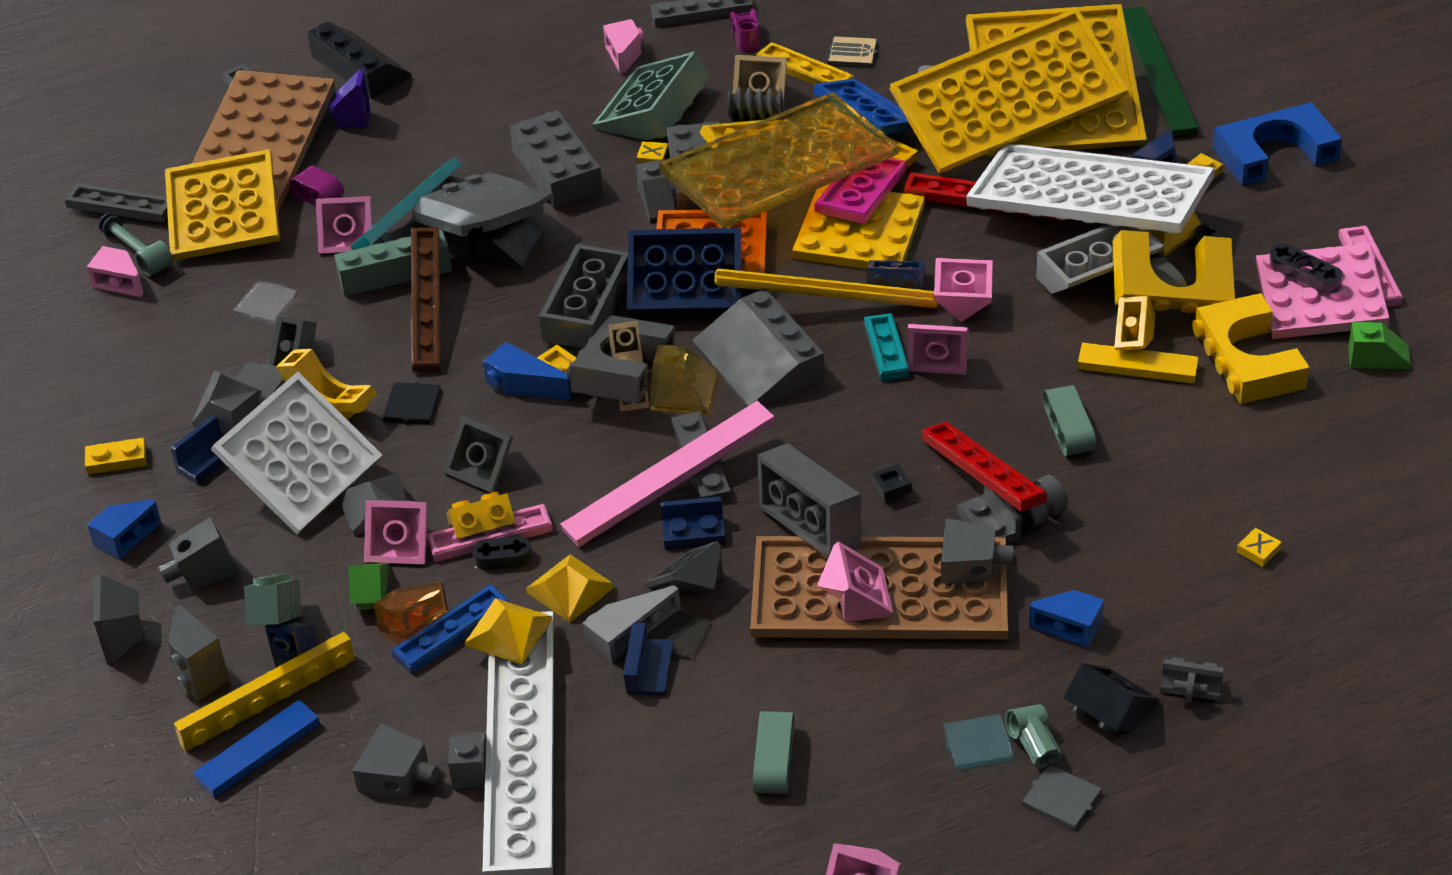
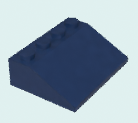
(679, 267)

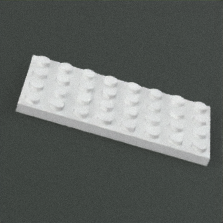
(1091, 187)

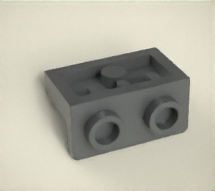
(993, 511)

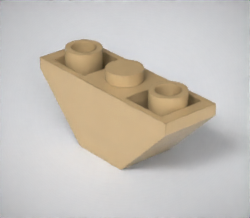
(626, 346)

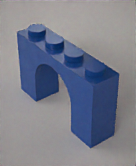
(1300, 125)

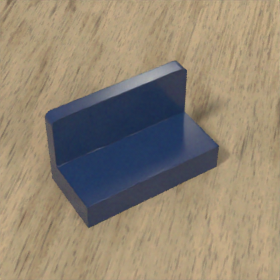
(194, 454)
(647, 663)

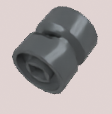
(1056, 502)

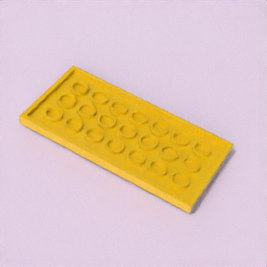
(1008, 90)

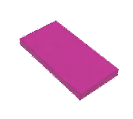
(862, 192)

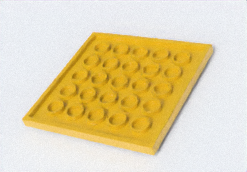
(1106, 126)

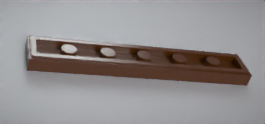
(425, 299)

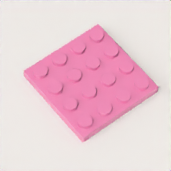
(1307, 311)

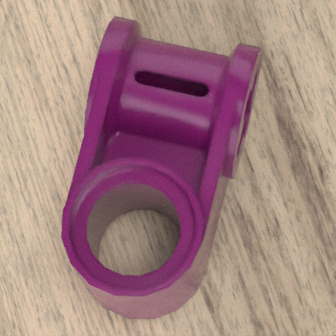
(745, 30)

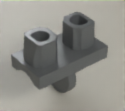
(1191, 679)

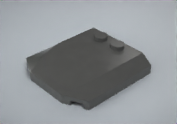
(480, 203)

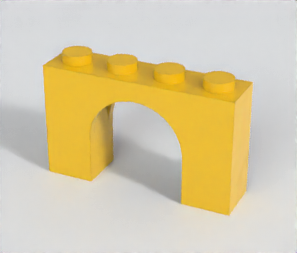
(1136, 277)
(1246, 374)

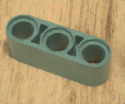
(1069, 420)
(773, 752)

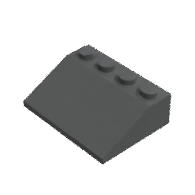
(760, 350)

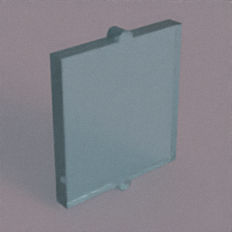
(978, 741)

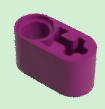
(316, 184)

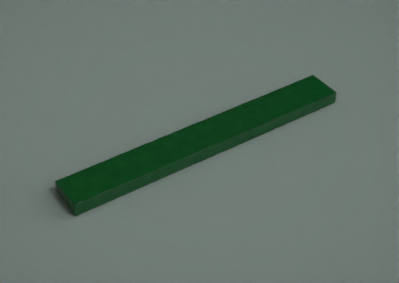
(1159, 73)

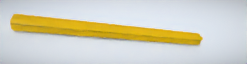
(825, 288)

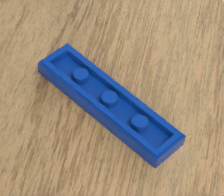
(445, 631)
(256, 748)

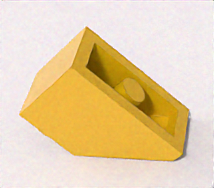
(1134, 323)

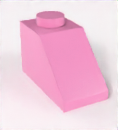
(623, 43)
(115, 272)

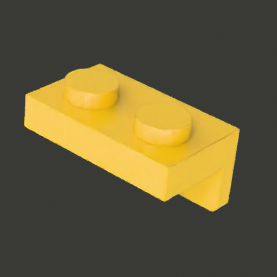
(481, 516)

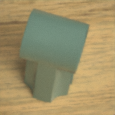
(1031, 727)

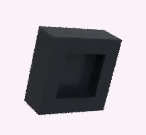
(891, 482)

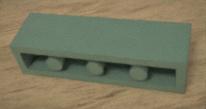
(381, 265)
(272, 600)

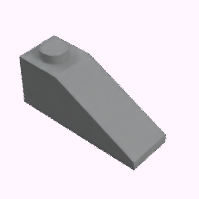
(611, 626)

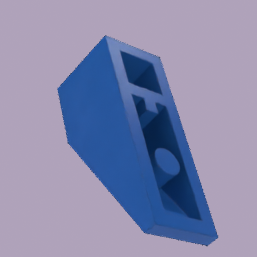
(524, 374)

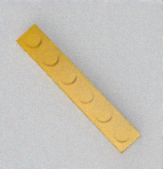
(264, 691)

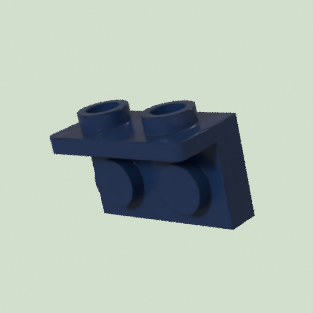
(896, 273)
(692, 522)

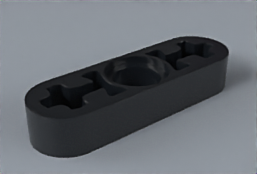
(1322, 277)

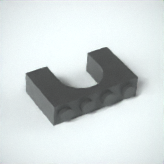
(601, 375)

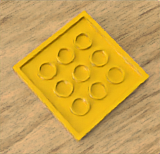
(221, 205)
(852, 243)

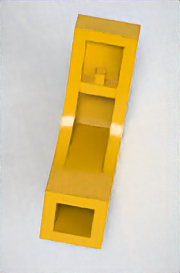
(343, 397)

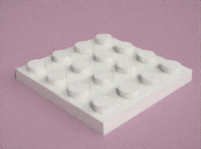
(296, 452)

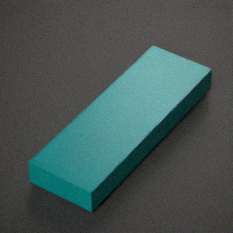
(886, 347)

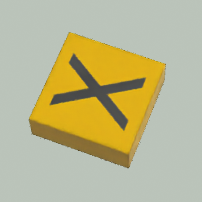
(652, 152)
(1259, 547)

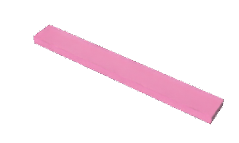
(667, 474)

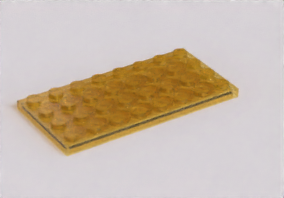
(778, 159)

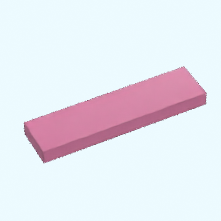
(1362, 235)
(527, 523)

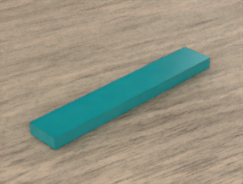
(406, 204)

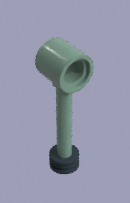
(149, 258)

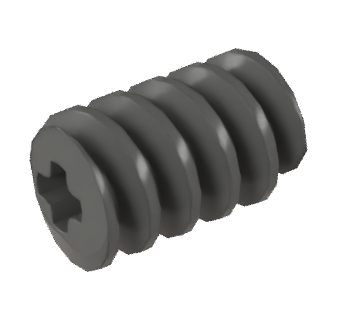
(754, 104)

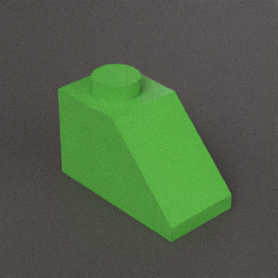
(1377, 347)
(367, 584)

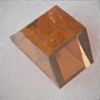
(410, 609)

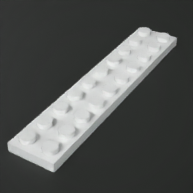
(520, 763)

